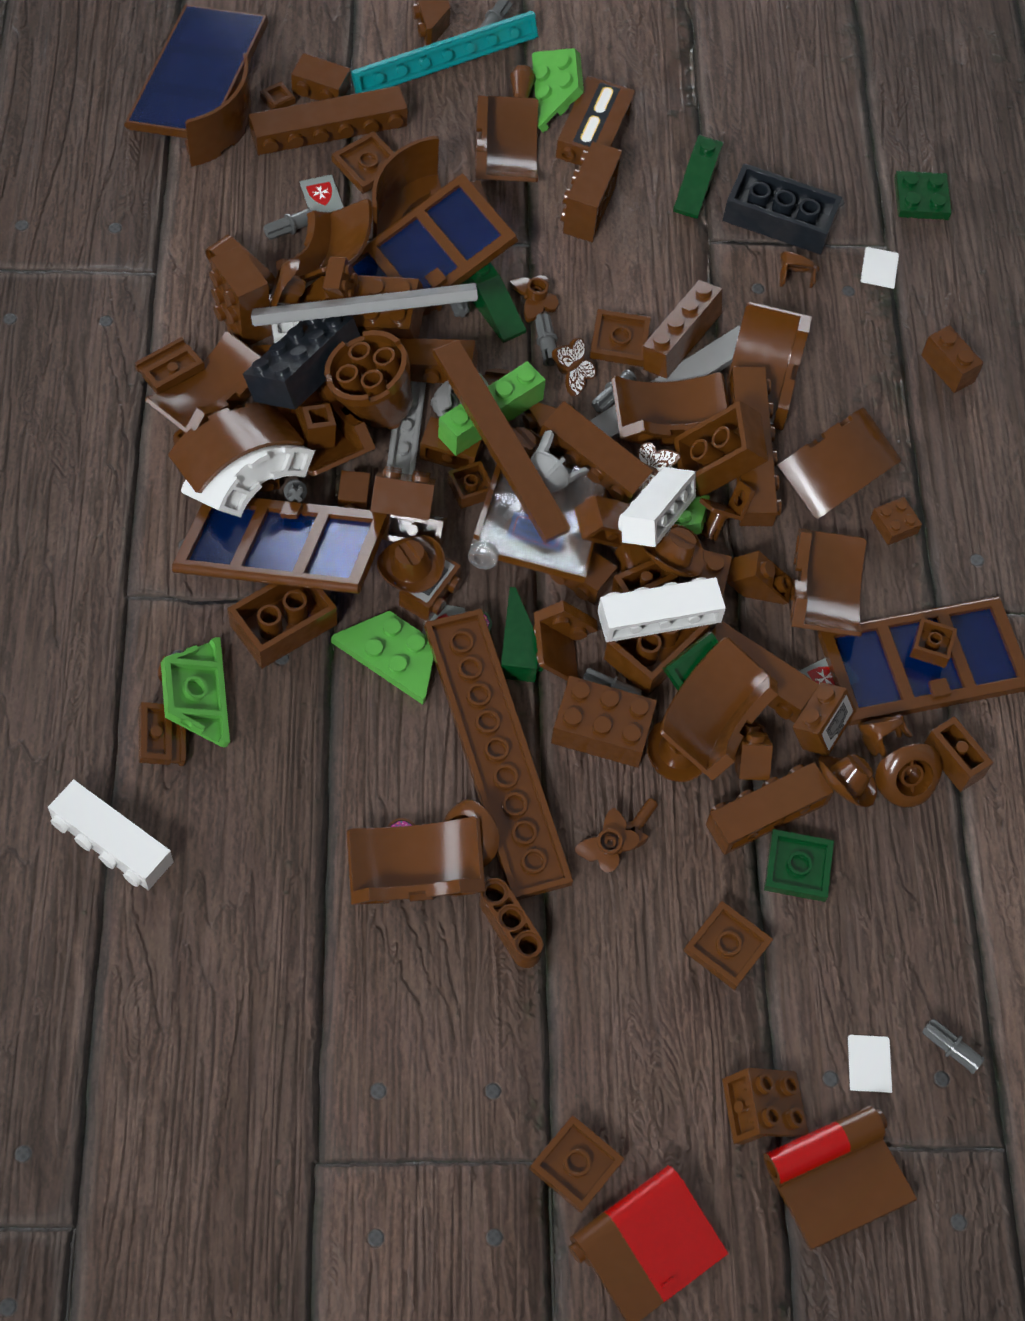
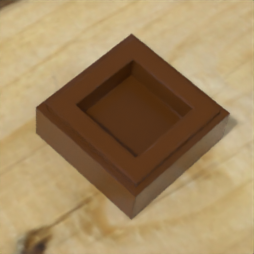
(277, 96)

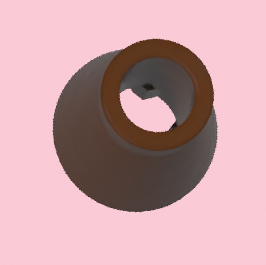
(522, 81)

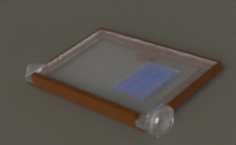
(510, 537)

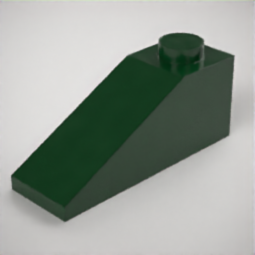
(698, 176)
(496, 304)
(519, 643)

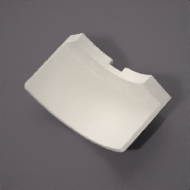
(243, 478)

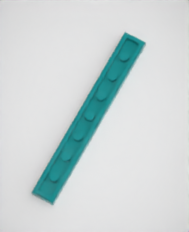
(445, 53)

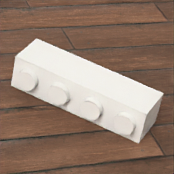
(658, 507)
(661, 609)
(110, 835)

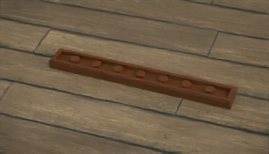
(501, 441)

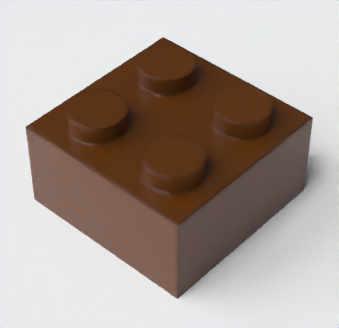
(339, 278)
(469, 484)
(896, 521)
(933, 642)

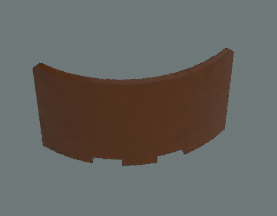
(221, 127)
(507, 138)
(404, 182)
(333, 235)
(773, 341)
(211, 390)
(666, 408)
(228, 437)
(350, 439)
(840, 463)
(827, 582)
(715, 705)
(415, 861)

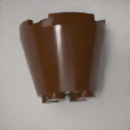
(372, 378)

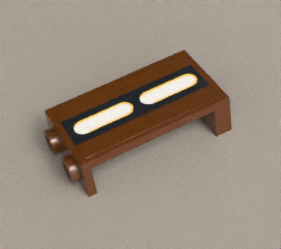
(594, 118)

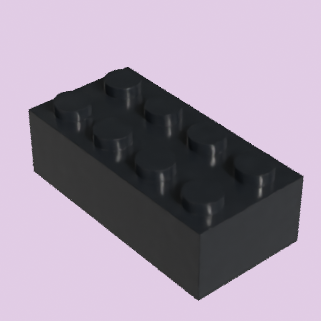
(782, 208)
(297, 362)

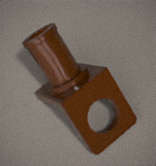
(721, 512)

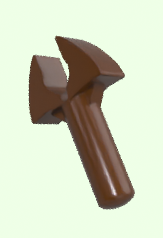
(641, 819)

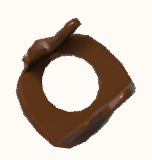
(796, 263)
(876, 729)

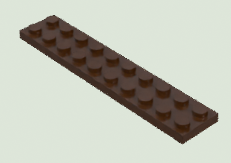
(498, 754)

